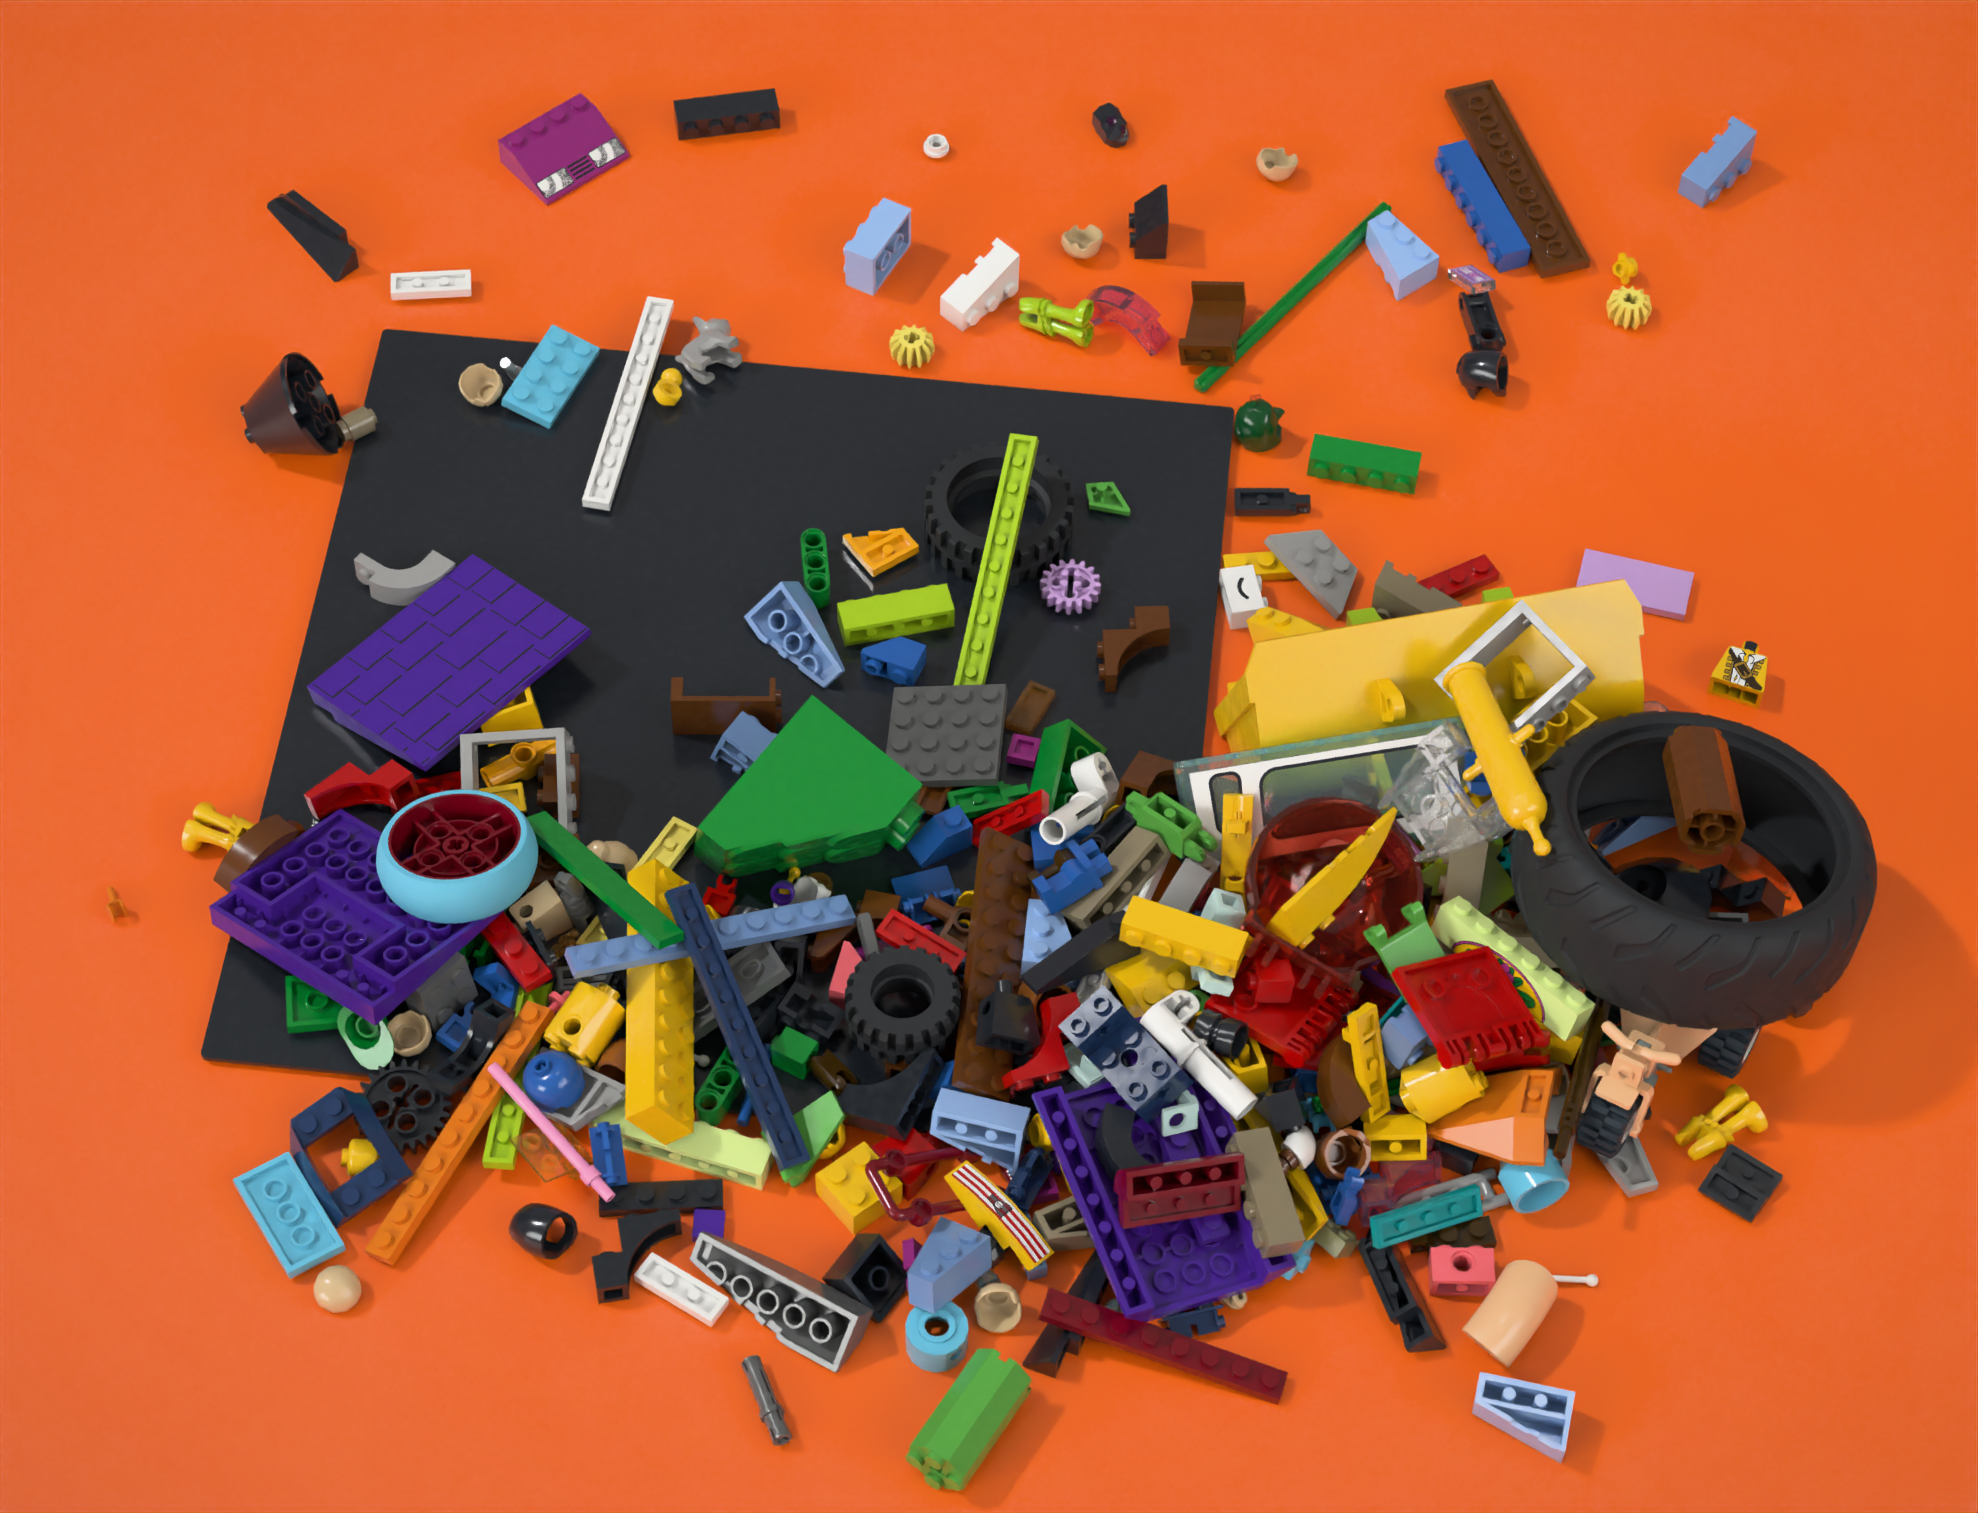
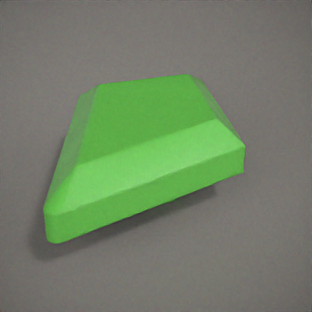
(1106, 498)

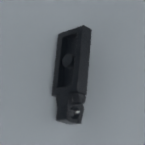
(1270, 502)

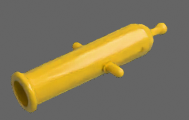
(1498, 752)

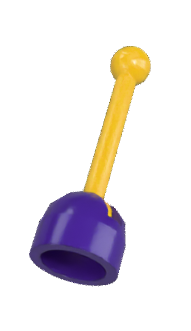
(786, 889)

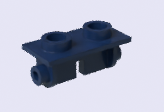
(1029, 1178)
(1204, 1318)

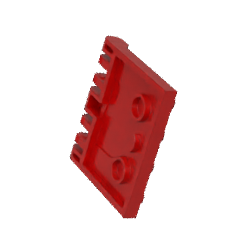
(1469, 1002)
(1286, 1027)

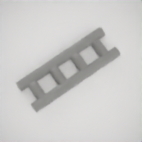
(1481, 1178)

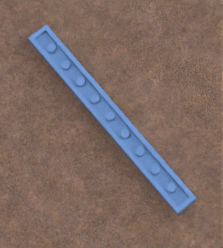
(731, 931)

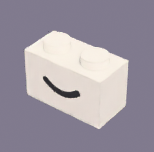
(1240, 594)

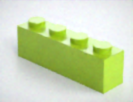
(895, 614)

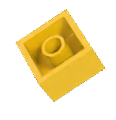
(849, 1192)

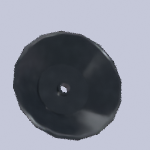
(1669, 884)

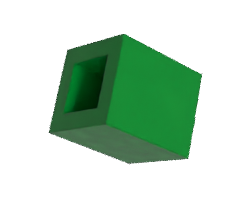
(793, 1051)

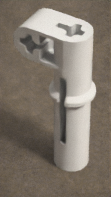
(1093, 796)
(1169, 1026)

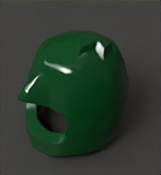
(1258, 425)

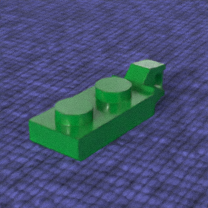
(985, 799)

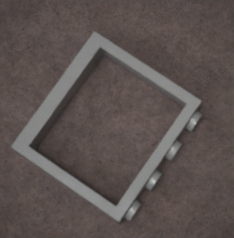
(1502, 635)
(565, 770)

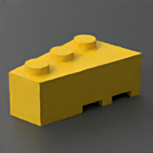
(1248, 1067)

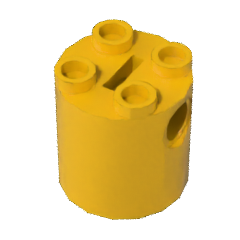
(586, 1023)
(1435, 1091)

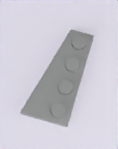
(1630, 1167)

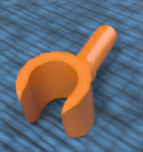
(115, 906)

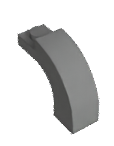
(404, 585)
(1189, 883)

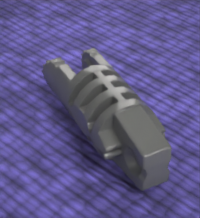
(575, 900)

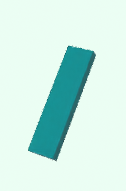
(1426, 1216)

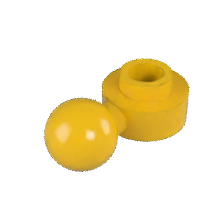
(667, 389)

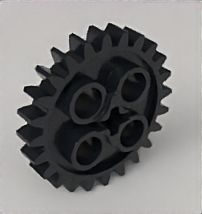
(426, 1118)

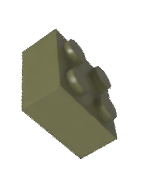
(1336, 1239)

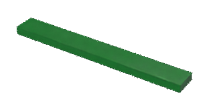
(604, 882)

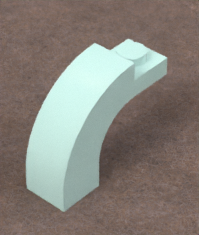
(1227, 910)

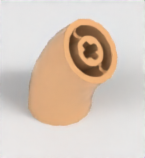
(1513, 1310)

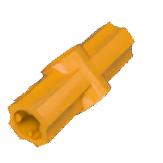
(520, 764)

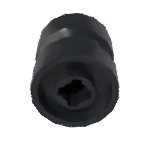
(1222, 1034)

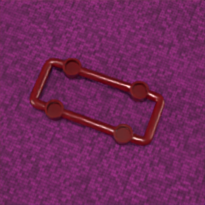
(920, 1210)

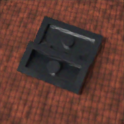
(1740, 1183)

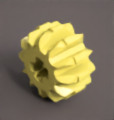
(1628, 307)
(911, 346)

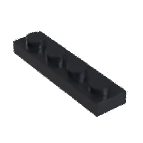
(652, 1196)

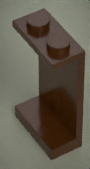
(1213, 324)
(716, 713)

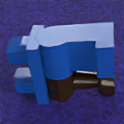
(1071, 875)

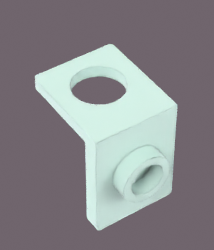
(1188, 1107)

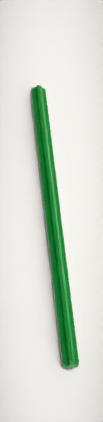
(1292, 297)

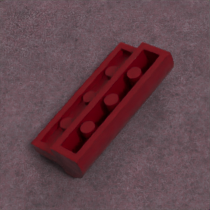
(1180, 1189)

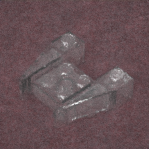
(1437, 803)

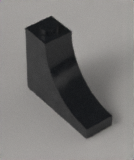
(893, 1104)

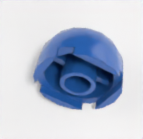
(553, 1080)

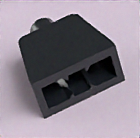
(1007, 1021)

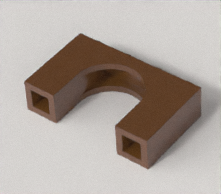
(1147, 776)

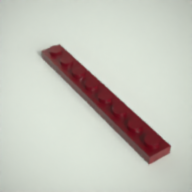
(1163, 1346)

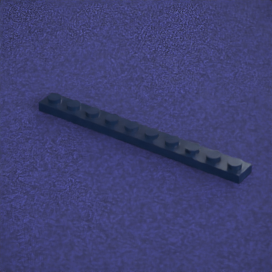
(737, 1027)

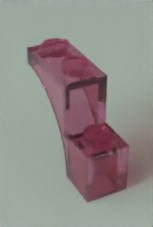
(1395, 1182)

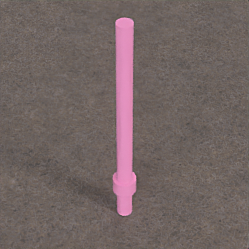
(589, 1174)

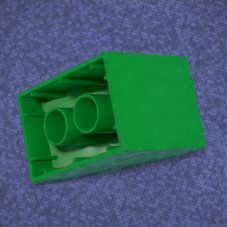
(810, 801)

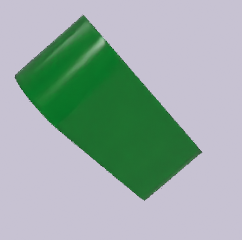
(815, 567)
(718, 1096)

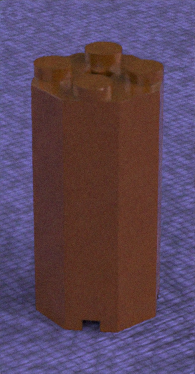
(1703, 789)

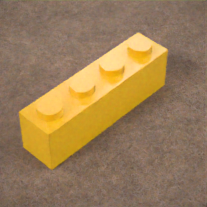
(1183, 936)

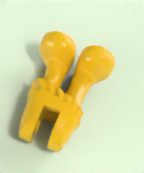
(200, 830)
(1714, 1136)

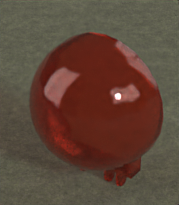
(1294, 851)

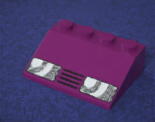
(562, 149)

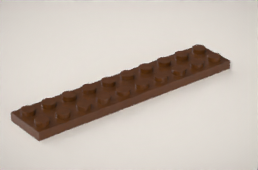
(1517, 177)
(992, 956)

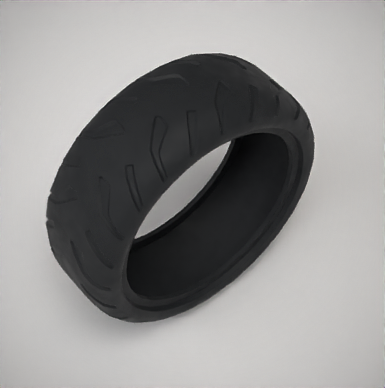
(1673, 962)

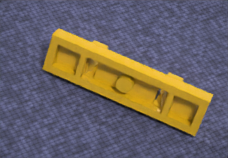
(1236, 840)
(1368, 1059)

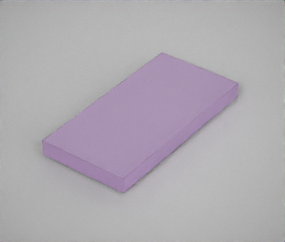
(1657, 587)

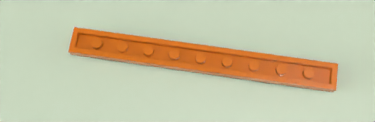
(458, 1135)

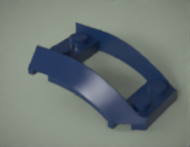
(368, 1184)

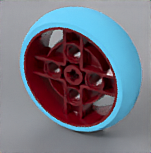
(457, 856)

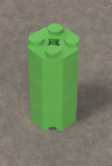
(969, 1420)

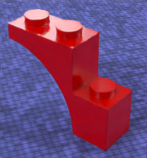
(351, 786)
(1049, 1057)

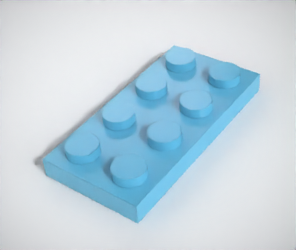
(550, 376)
(289, 1215)

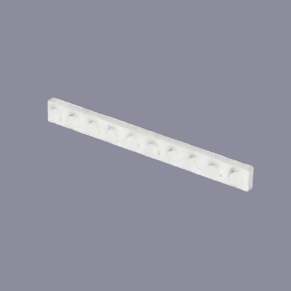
(628, 404)

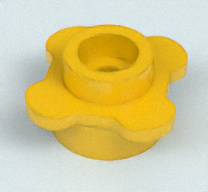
(1625, 268)

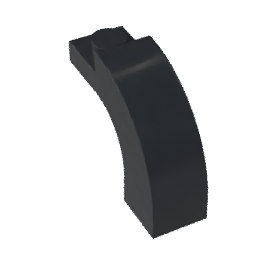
(485, 1032)
(1114, 1140)

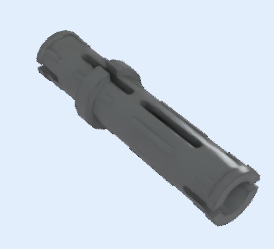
(770, 1410)

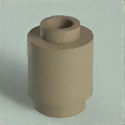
(356, 424)

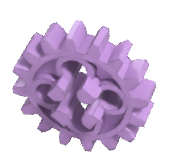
(1058, 594)

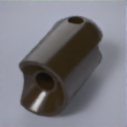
(831, 1072)

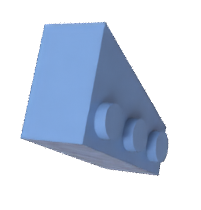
(742, 742)
(1404, 1038)

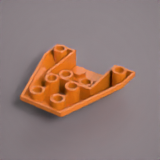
(1508, 1119)

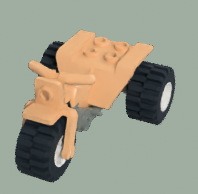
(1627, 1086)

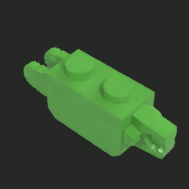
(1174, 824)

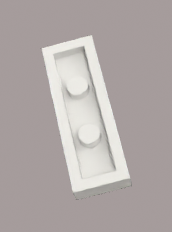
(431, 284)
(681, 1289)

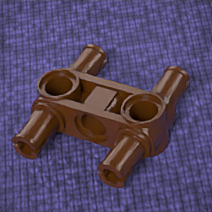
(952, 931)

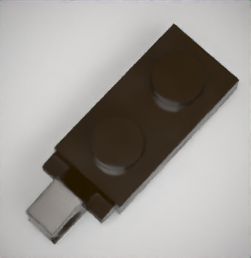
(1461, 1235)

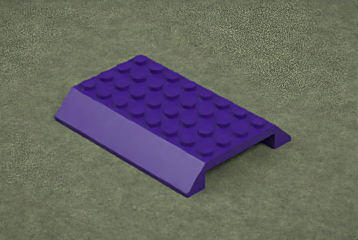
(1158, 1265)

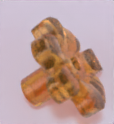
(565, 941)

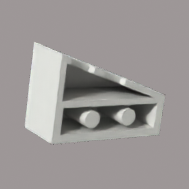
(983, 288)

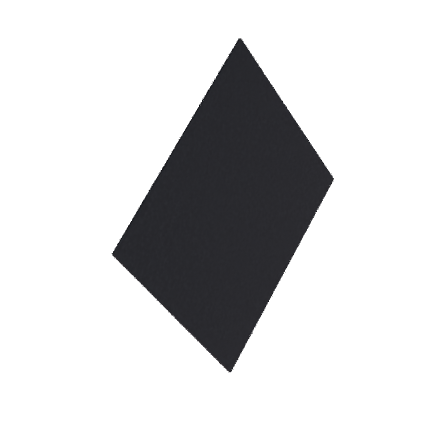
(689, 547)

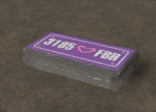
(1472, 279)

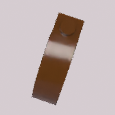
(255, 846)
(1337, 1084)

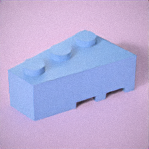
(1400, 254)

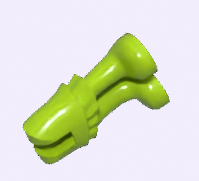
(1045, 317)

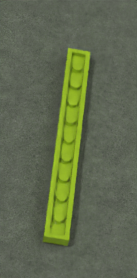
(996, 560)

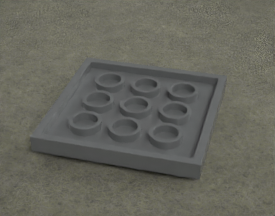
(948, 733)

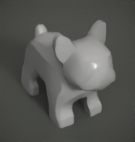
(708, 348)

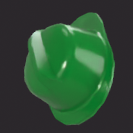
(368, 1043)

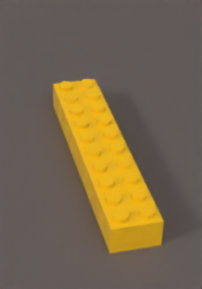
(659, 1027)

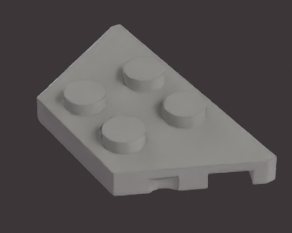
(1316, 565)
(597, 1097)

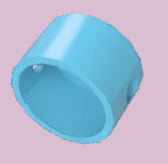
(1534, 1186)
(934, 1352)

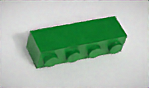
(1364, 463)

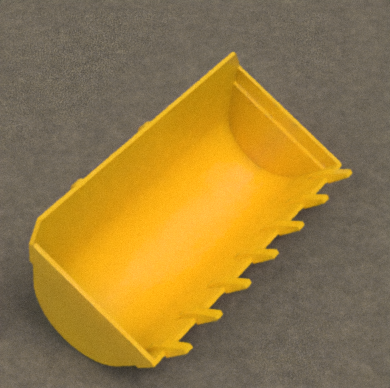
(1387, 668)

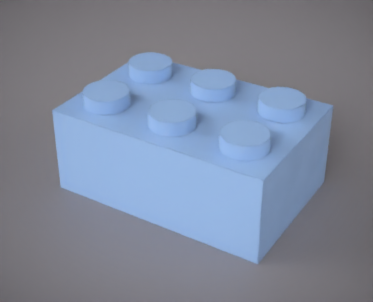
(877, 246)

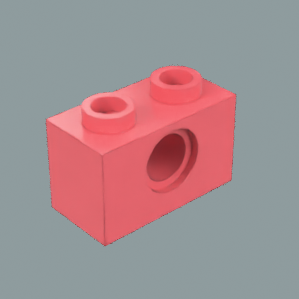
(1448, 1281)

